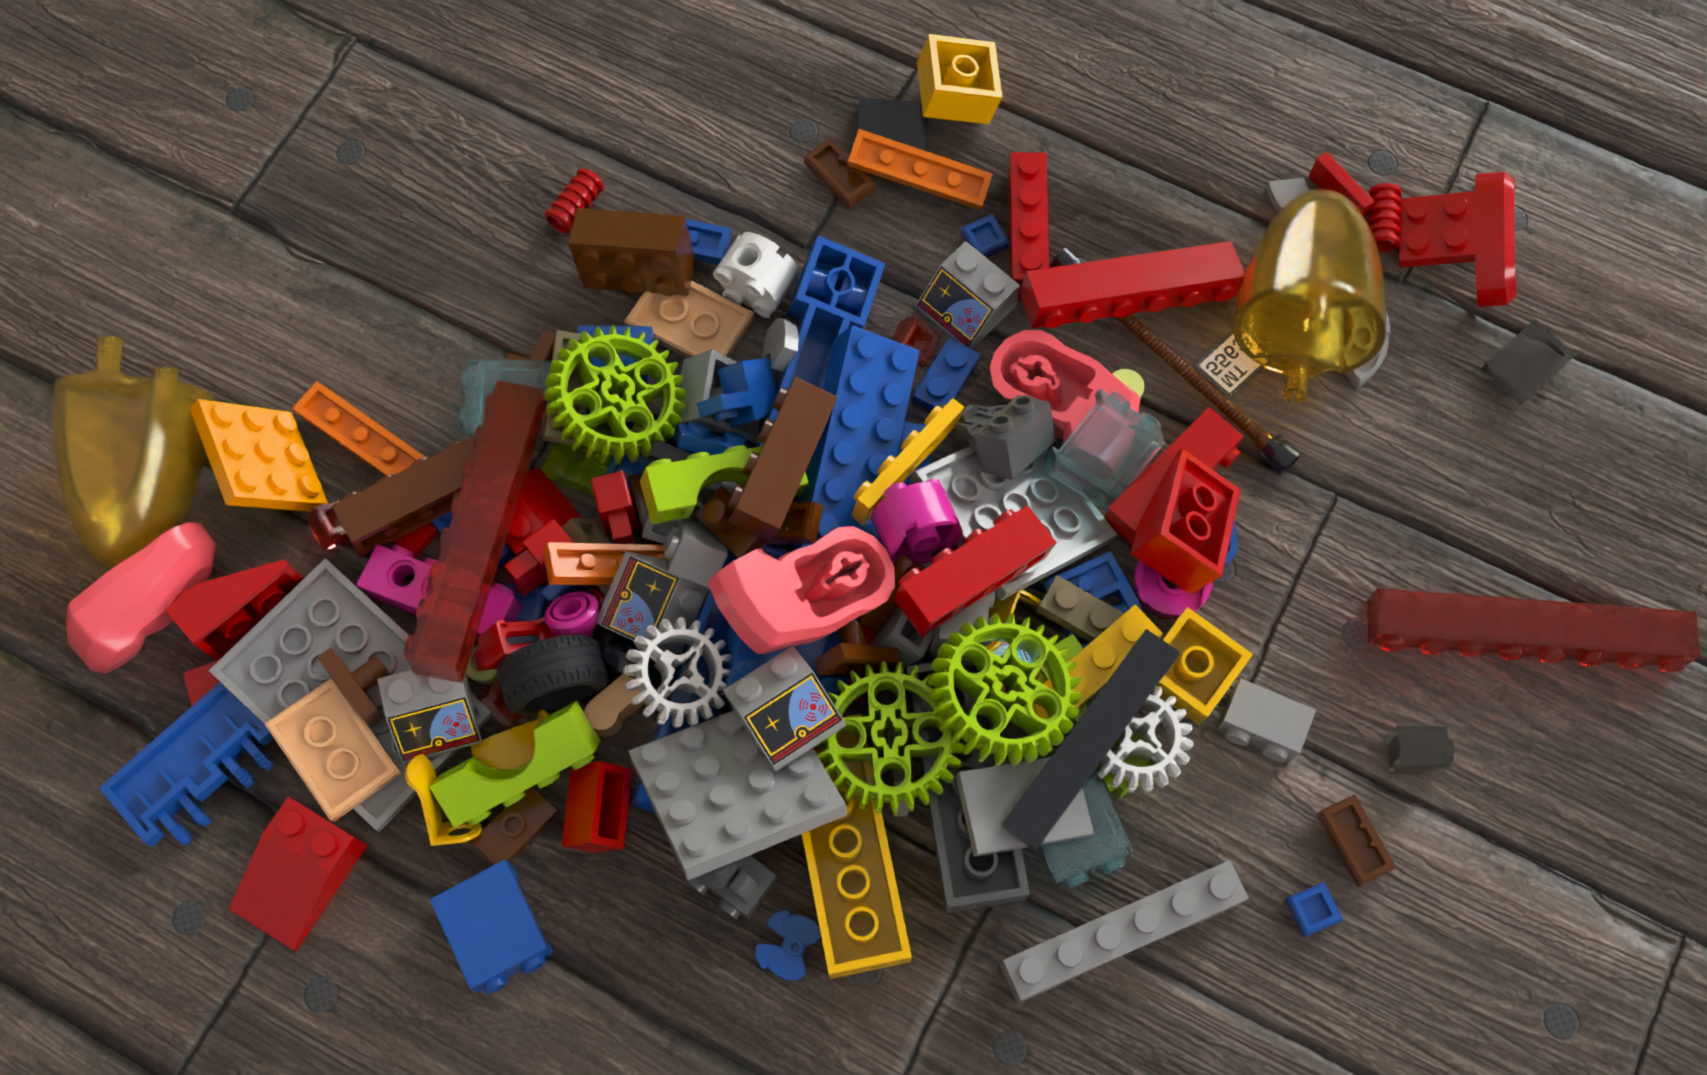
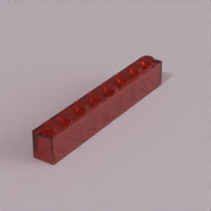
(477, 533)
(1532, 629)

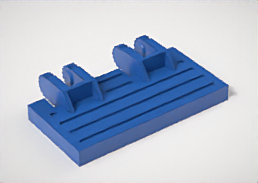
(187, 761)

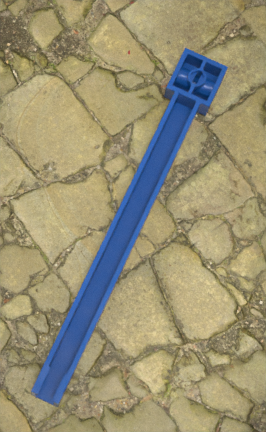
(828, 298)

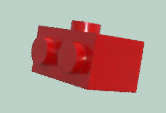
(597, 807)

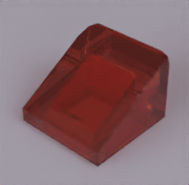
(918, 336)
(327, 526)
(494, 701)

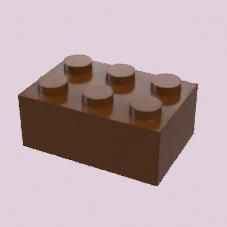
(632, 251)

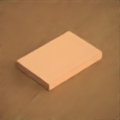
(692, 321)
(333, 749)

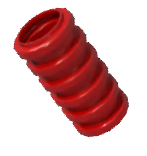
(577, 194)
(1385, 216)

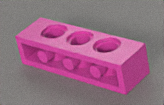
(389, 568)

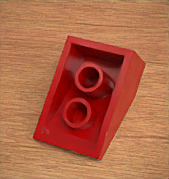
(1188, 524)
(228, 607)
(295, 873)

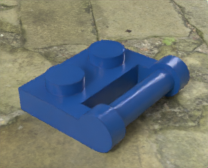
(1101, 579)

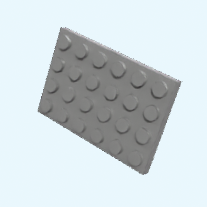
(280, 664)

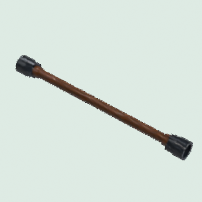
(1274, 450)

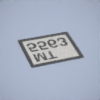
(1227, 366)

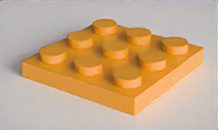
(257, 456)

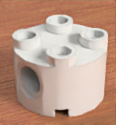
(756, 273)

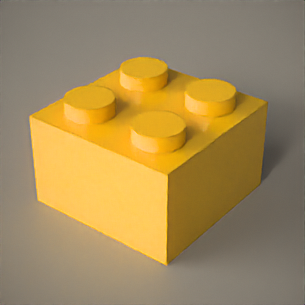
(959, 79)
(1204, 667)

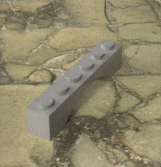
(1123, 931)

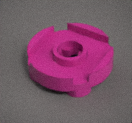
(1160, 599)

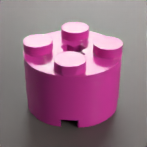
(916, 520)

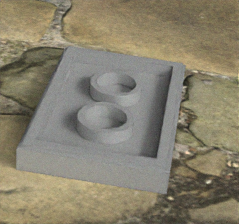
(992, 794)

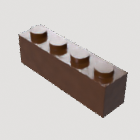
(782, 459)
(404, 500)

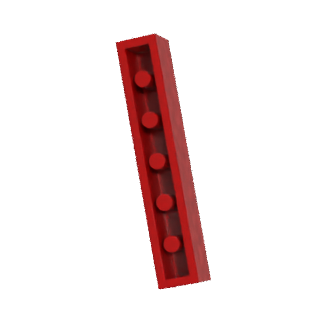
(1131, 284)

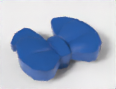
(787, 960)

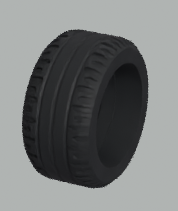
(552, 674)

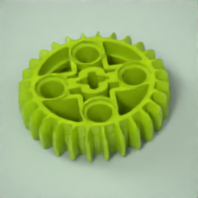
(618, 380)
(1021, 692)
(881, 793)

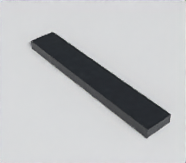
(1090, 740)

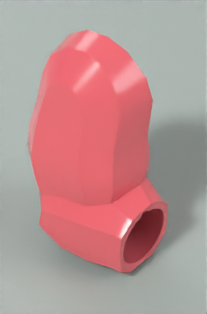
(1049, 371)
(804, 591)
(129, 601)

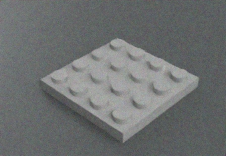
(983, 497)
(725, 797)

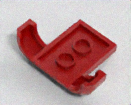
(1463, 229)

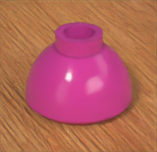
(573, 614)

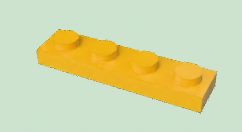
(915, 451)
(1104, 655)

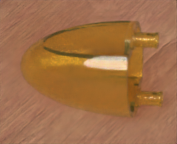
(1313, 292)
(125, 453)

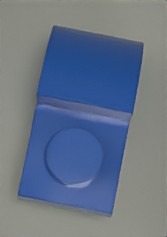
(746, 393)

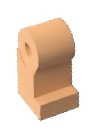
(612, 707)

